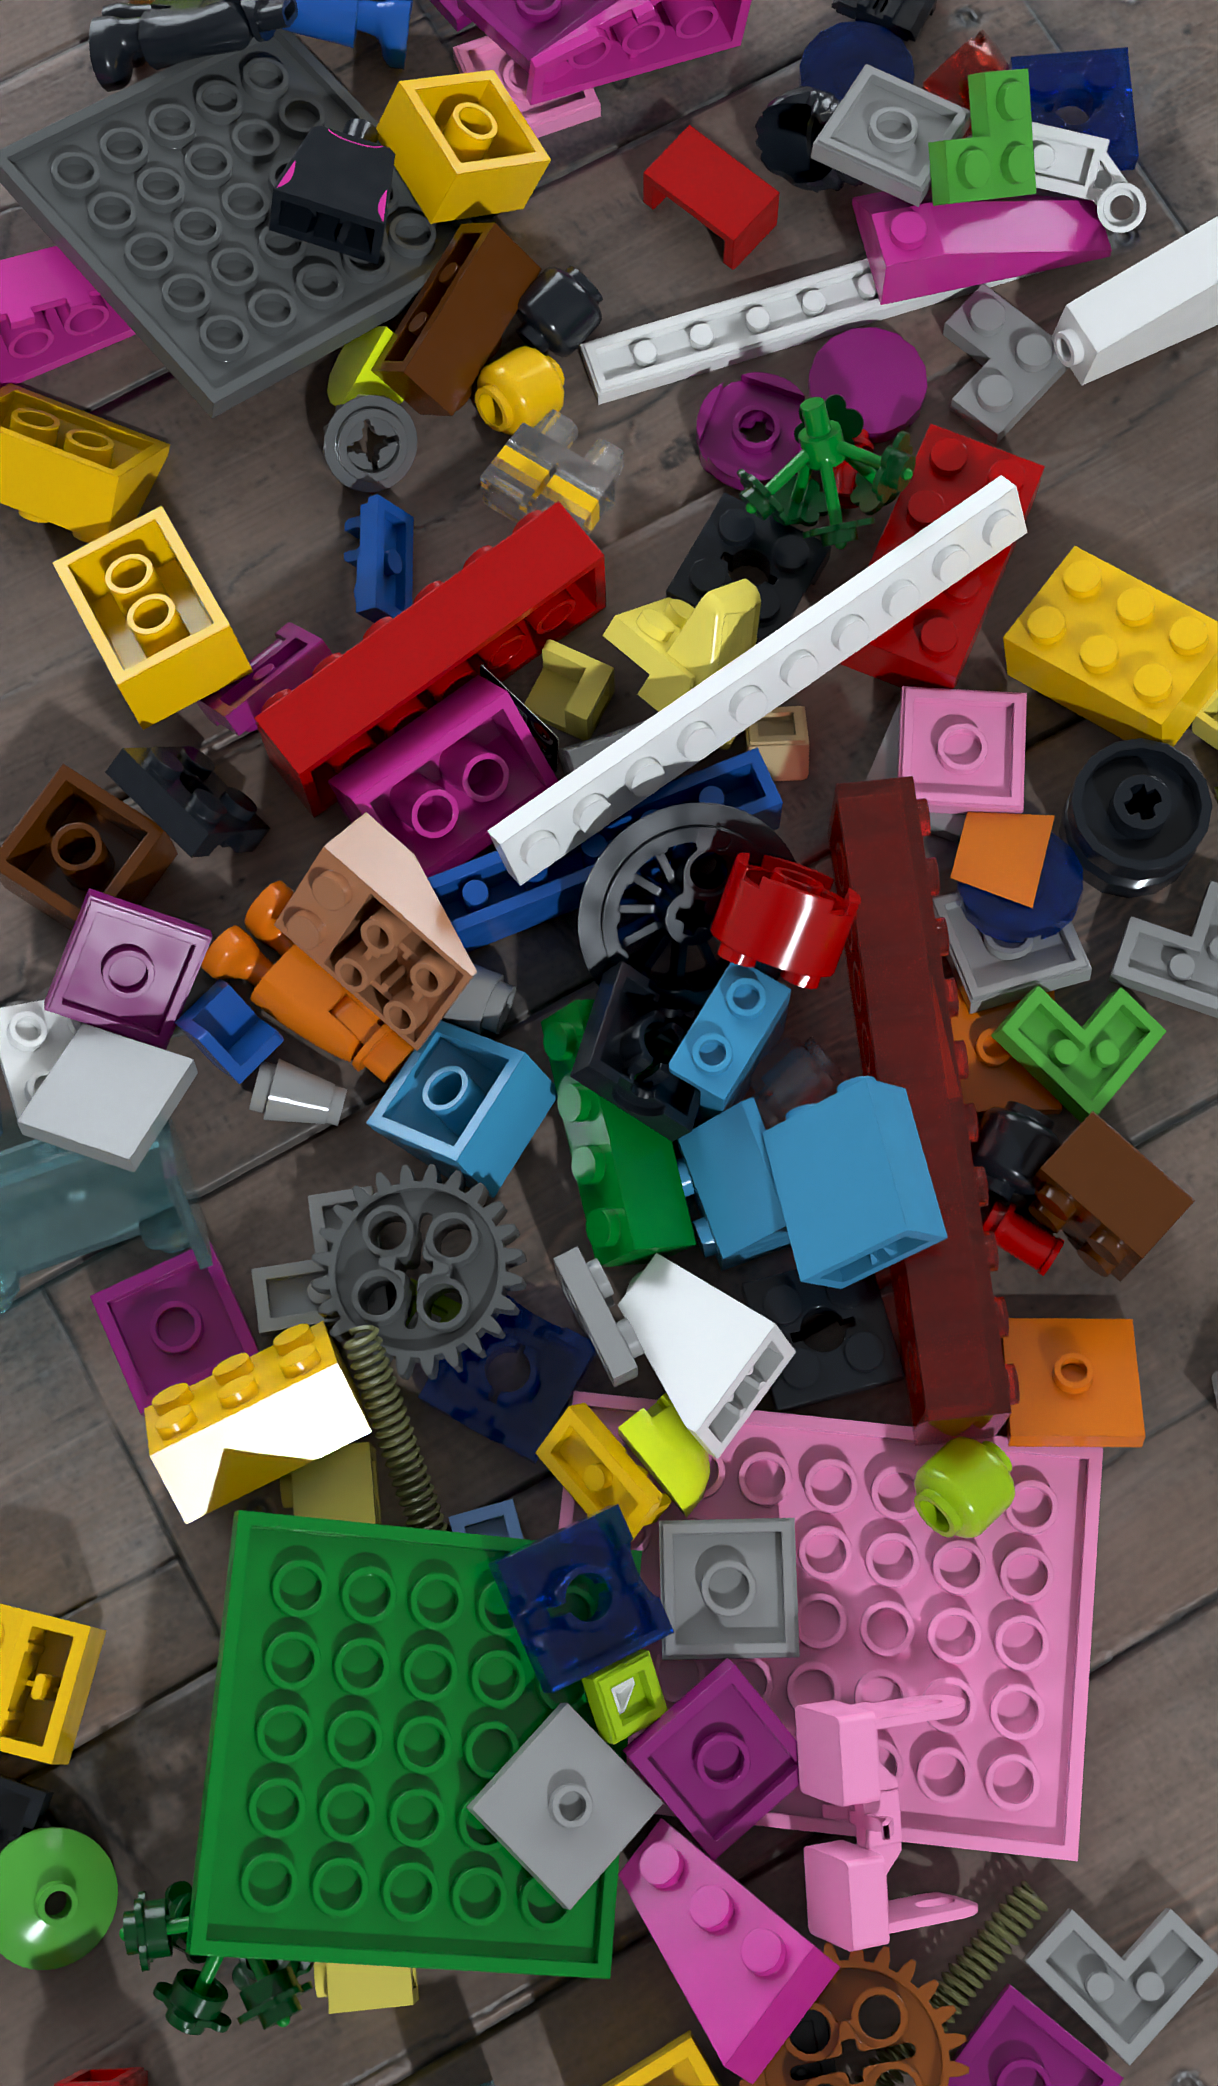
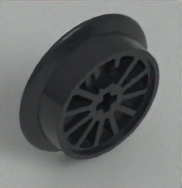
(694, 831)

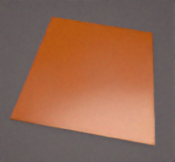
(1003, 854)

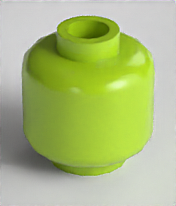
(964, 1487)

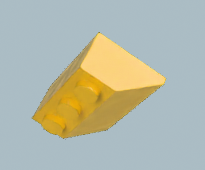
(72, 465)

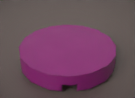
(875, 375)

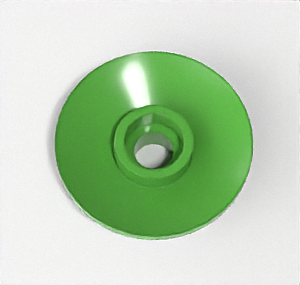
(35, 1868)

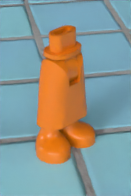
(302, 992)

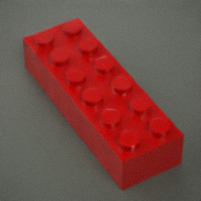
(489, 613)

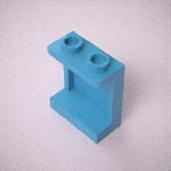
(731, 1038)

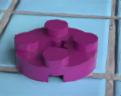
(741, 404)

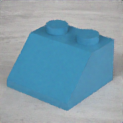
(465, 1105)
(733, 1187)

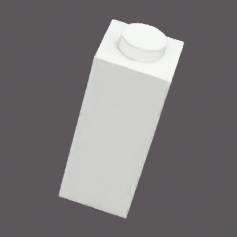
(704, 1349)

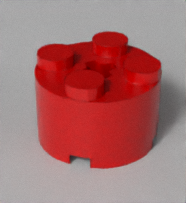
(783, 919)

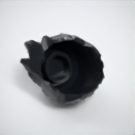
(788, 134)

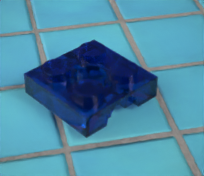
(1086, 82)
(524, 1416)
(538, 1579)

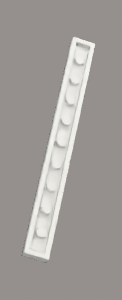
(758, 681)

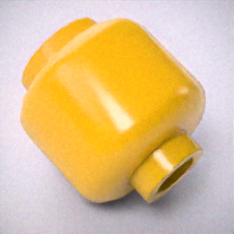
(519, 389)

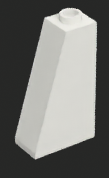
(1142, 308)

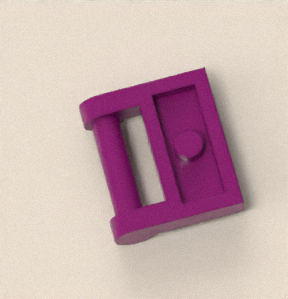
(278, 667)

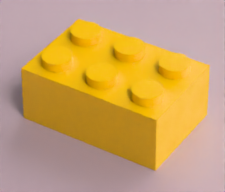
(152, 617)
(1115, 650)
(253, 1420)

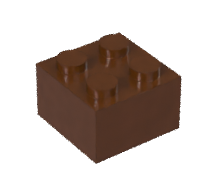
(81, 841)
(1106, 1198)

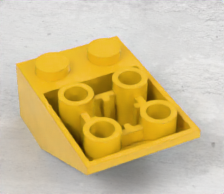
(44, 1682)

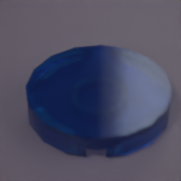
(842, 51)
(1053, 908)

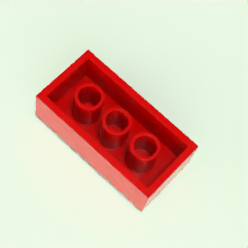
(938, 637)

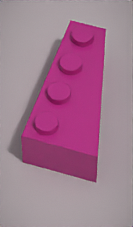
(50, 315)

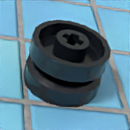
(1136, 817)

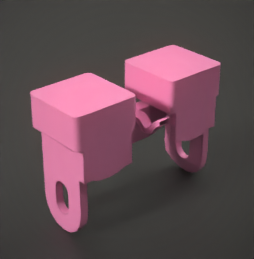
(843, 1768)

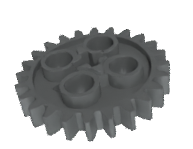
(478, 1275)

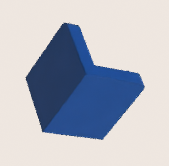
(229, 1031)

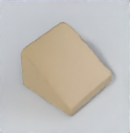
(782, 742)

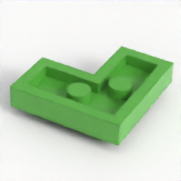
(1001, 150)
(1075, 1062)

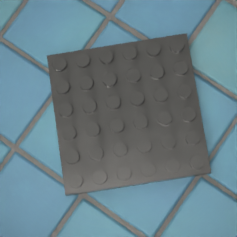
(171, 210)

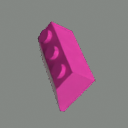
(449, 776)

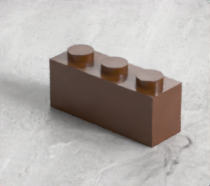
(456, 320)

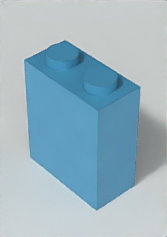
(853, 1183)

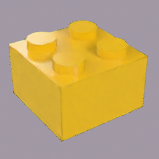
(462, 145)

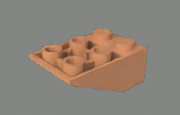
(379, 930)

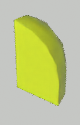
(353, 368)
(669, 1452)

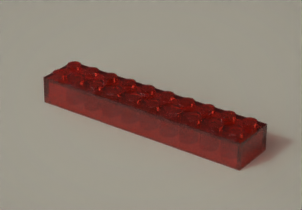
(906, 1039)

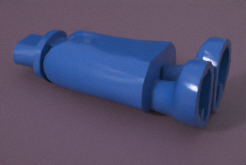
(340, 19)

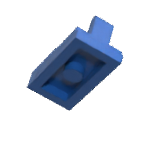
(382, 559)

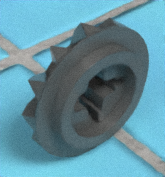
(391, 457)

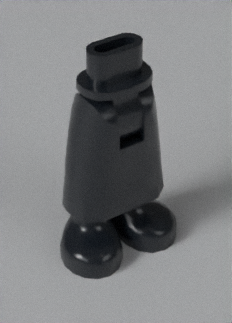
(178, 32)

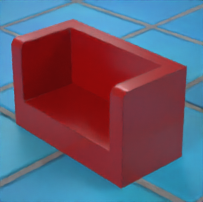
(715, 192)

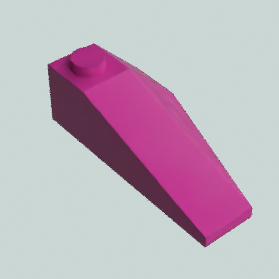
(634, 40)
(972, 242)

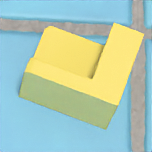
(571, 690)

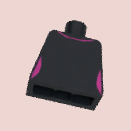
(336, 191)

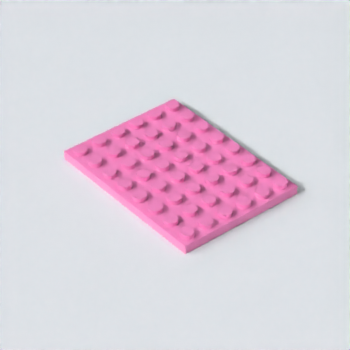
(915, 1614)

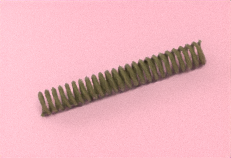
(397, 1460)
(969, 1967)

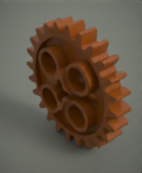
(841, 2005)

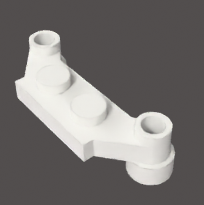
(1082, 168)

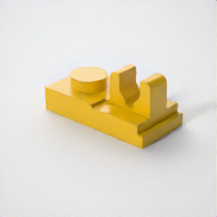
(599, 1470)

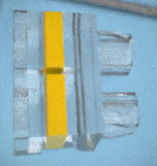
(540, 470)

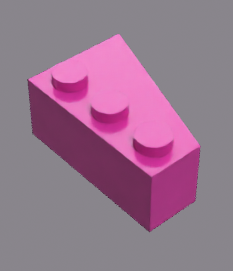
(728, 1950)

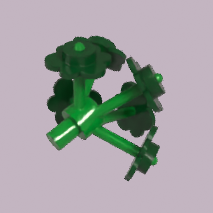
(825, 443)

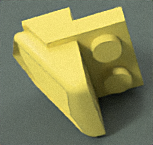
(687, 643)

